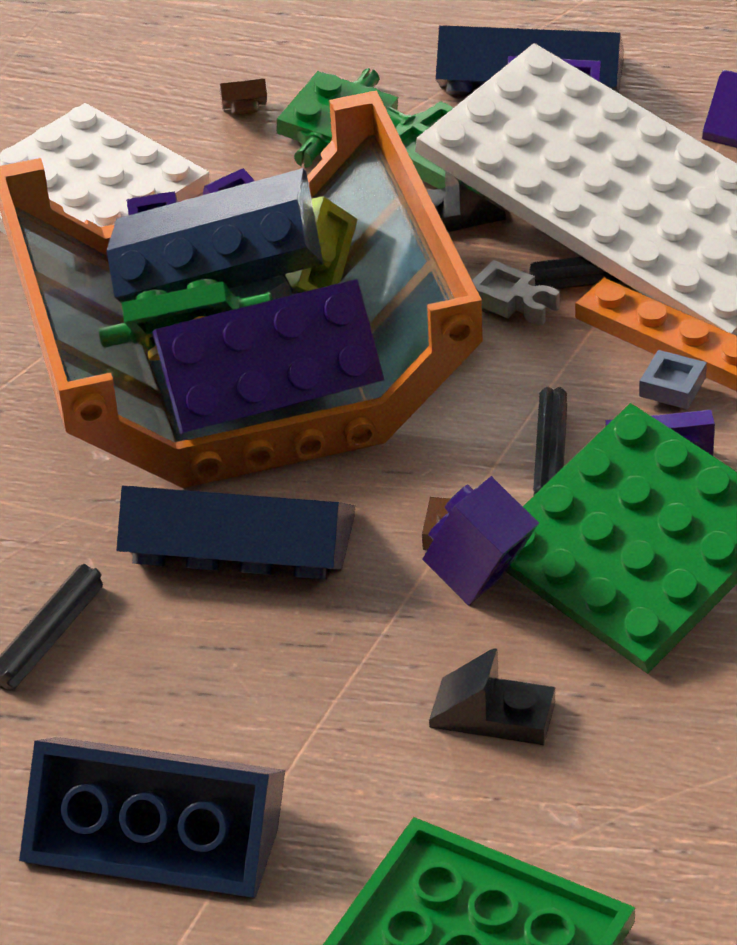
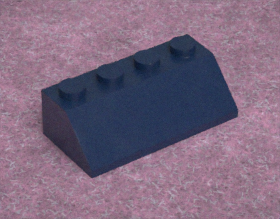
(475, 54)
(219, 236)
(234, 528)
(151, 815)

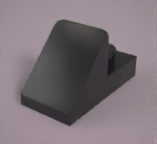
(464, 206)
(483, 705)

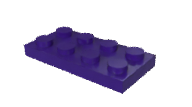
(268, 355)

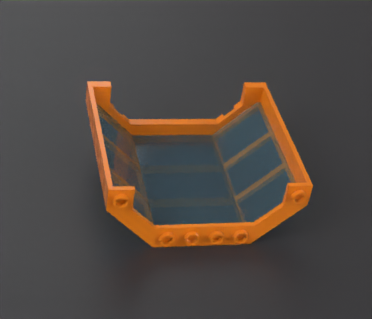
(118, 400)

